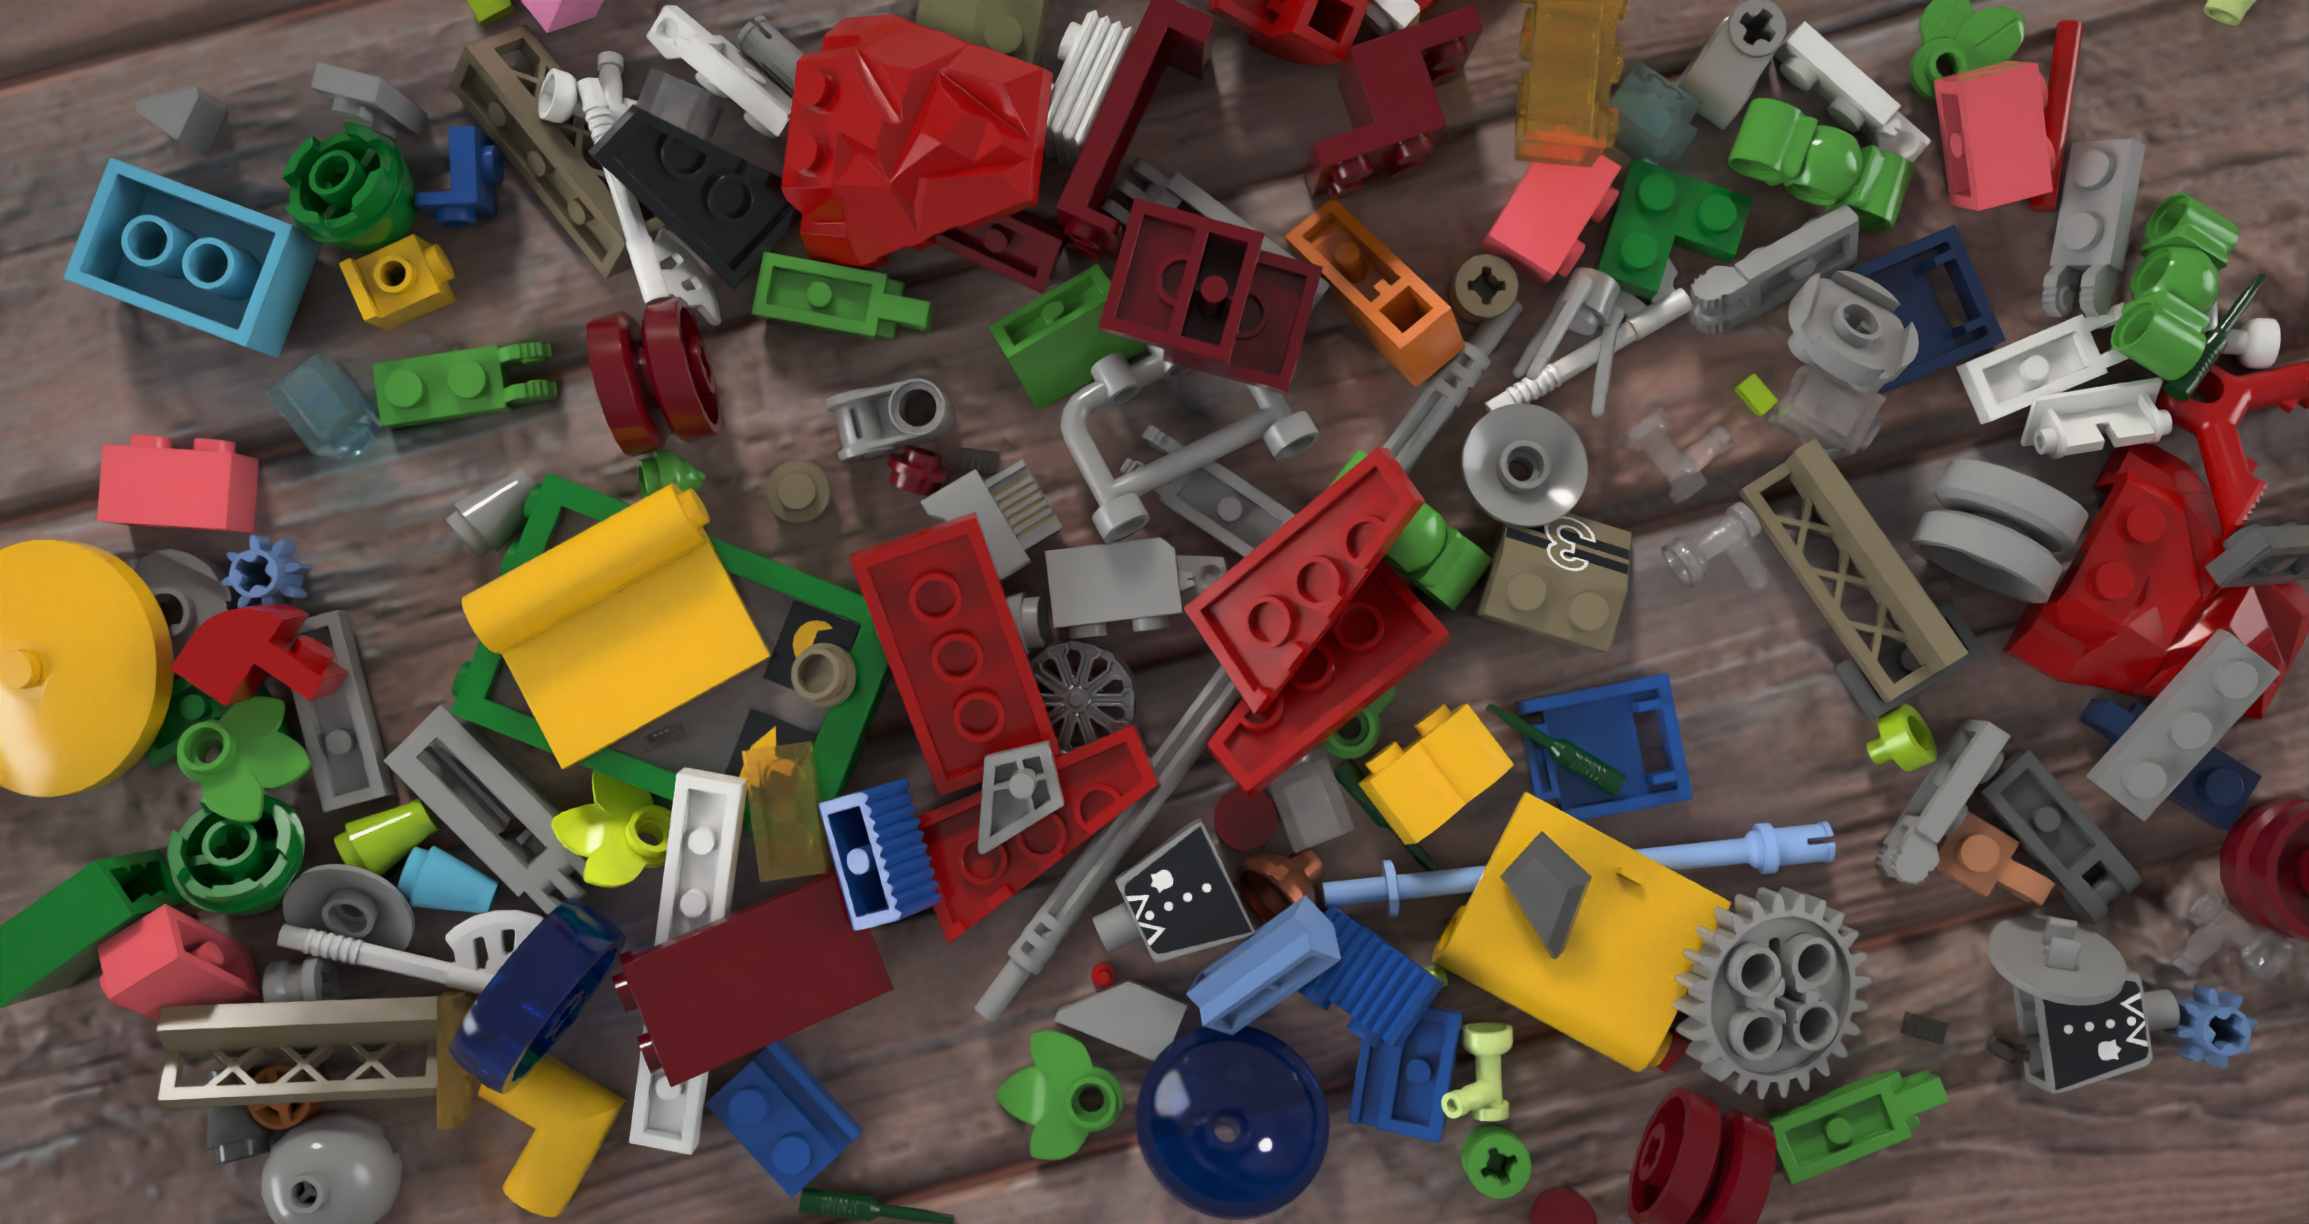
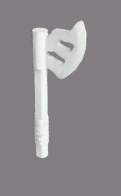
(644, 254)
(1640, 322)
(461, 975)

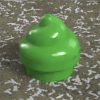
(664, 469)

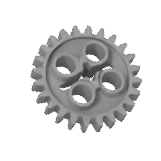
(1785, 1006)

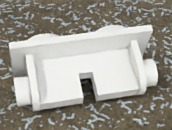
(2077, 419)

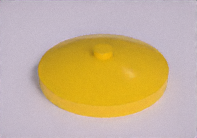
(77, 668)

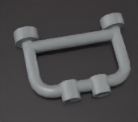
(1118, 382)

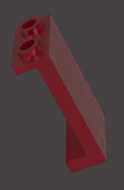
(1166, 36)
(750, 979)

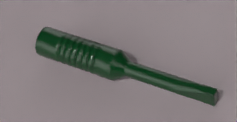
(2216, 343)
(1567, 754)
(1349, 776)
(862, 1207)

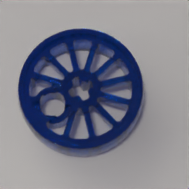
(536, 995)

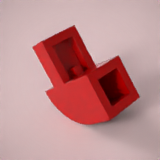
(1296, 30)
(244, 645)

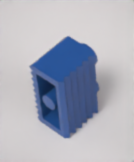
(879, 854)
(1373, 984)

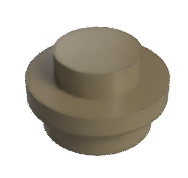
(798, 491)
(823, 675)

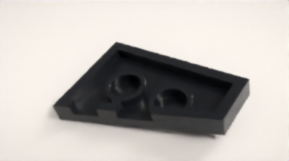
(699, 191)

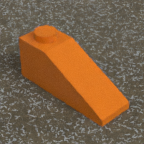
(1379, 292)

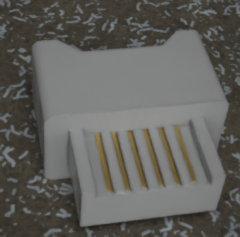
(1008, 509)

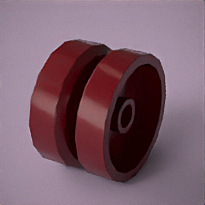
(653, 377)
(2268, 866)
(1701, 1164)

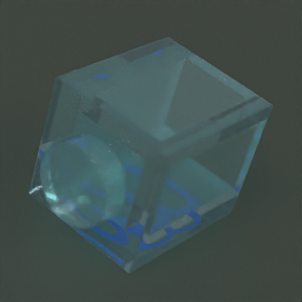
(1653, 116)
(327, 408)

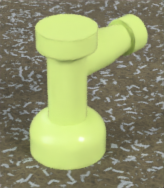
(1484, 1097)

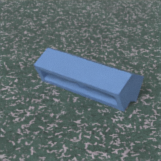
(1265, 967)

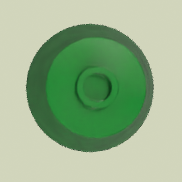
(351, 190)
(237, 864)

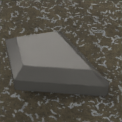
(1547, 890)

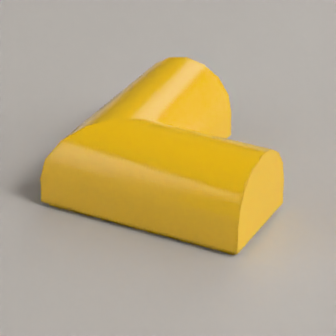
(569, 1125)

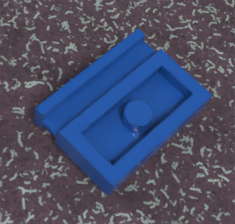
(1404, 1085)
(784, 1117)

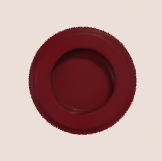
(1244, 821)
(1561, 1206)

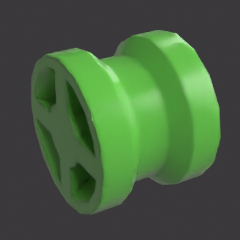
(1488, 1147)

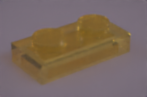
(785, 811)

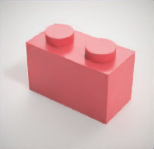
(1995, 135)
(1548, 213)
(178, 487)
(175, 963)

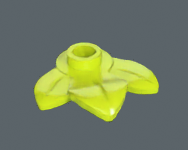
(610, 832)

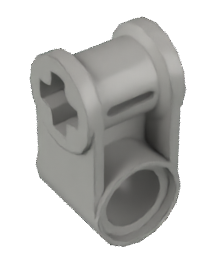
(1727, 66)
(876, 421)

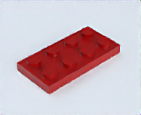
(953, 648)

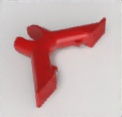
(2217, 433)

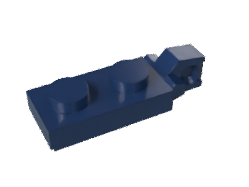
(2213, 788)

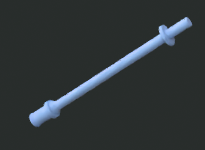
(1761, 848)

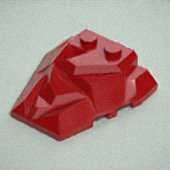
(908, 139)
(2141, 592)

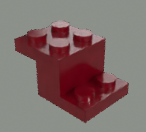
(1392, 103)
(1210, 296)

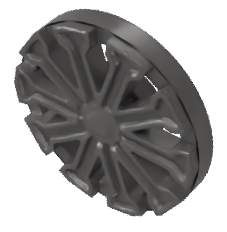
(1080, 694)

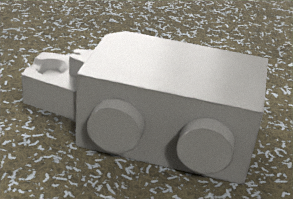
(1124, 583)

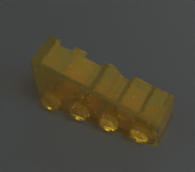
(1566, 93)

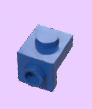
(474, 172)

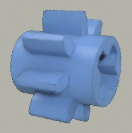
(248, 577)
(2229, 1032)

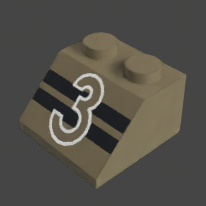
(1558, 581)

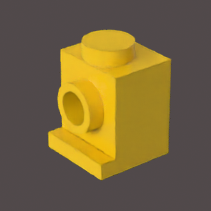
(419, 294)

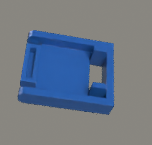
(1604, 726)

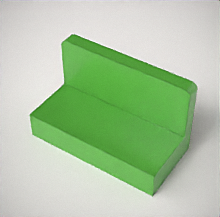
(1059, 338)

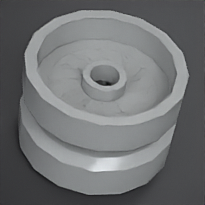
(1999, 530)

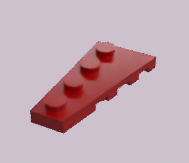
(1299, 580)
(1359, 658)
(1096, 786)

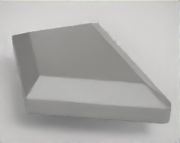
(1017, 792)

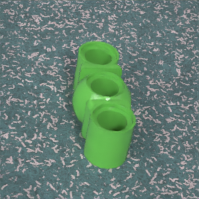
(1820, 163)
(2174, 286)
(1434, 554)

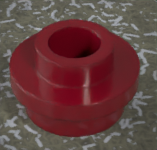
(917, 470)

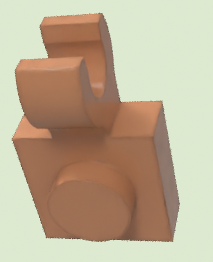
(1981, 857)

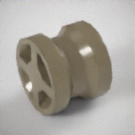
(1480, 300)

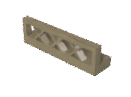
(543, 150)
(1872, 559)
(293, 1030)

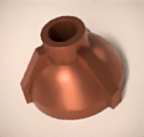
(1275, 882)

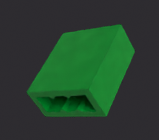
(58, 935)

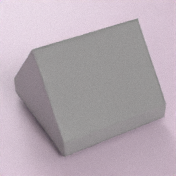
(185, 115)

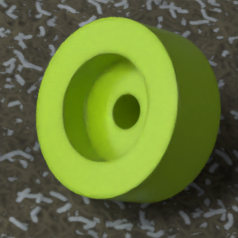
(1903, 739)

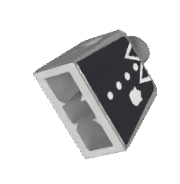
(1176, 899)
(2091, 1042)

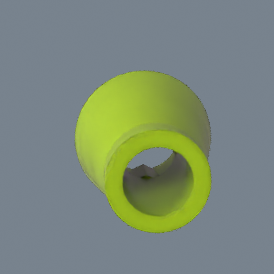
(386, 837)

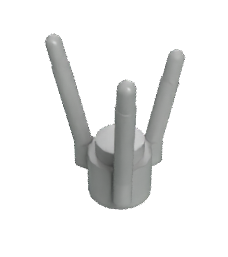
(1582, 308)

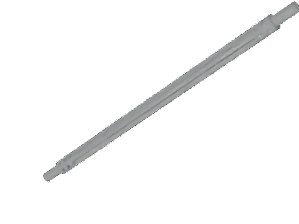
(1215, 704)

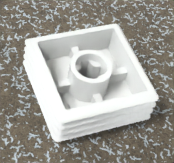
(1091, 62)

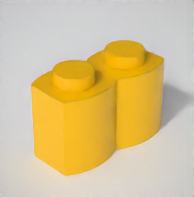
(1434, 772)

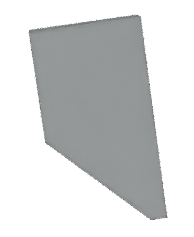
(1127, 1017)

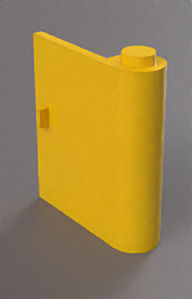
(618, 624)
(1621, 957)

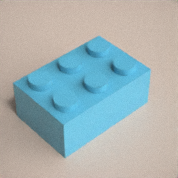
(193, 258)

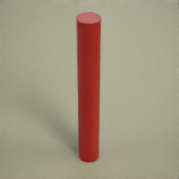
(2059, 104)

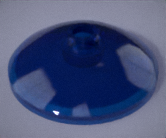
(1257, 1091)

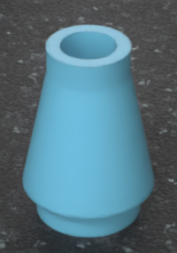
(446, 883)

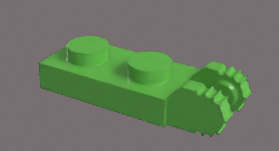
(458, 384)

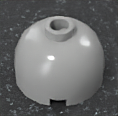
(331, 1172)

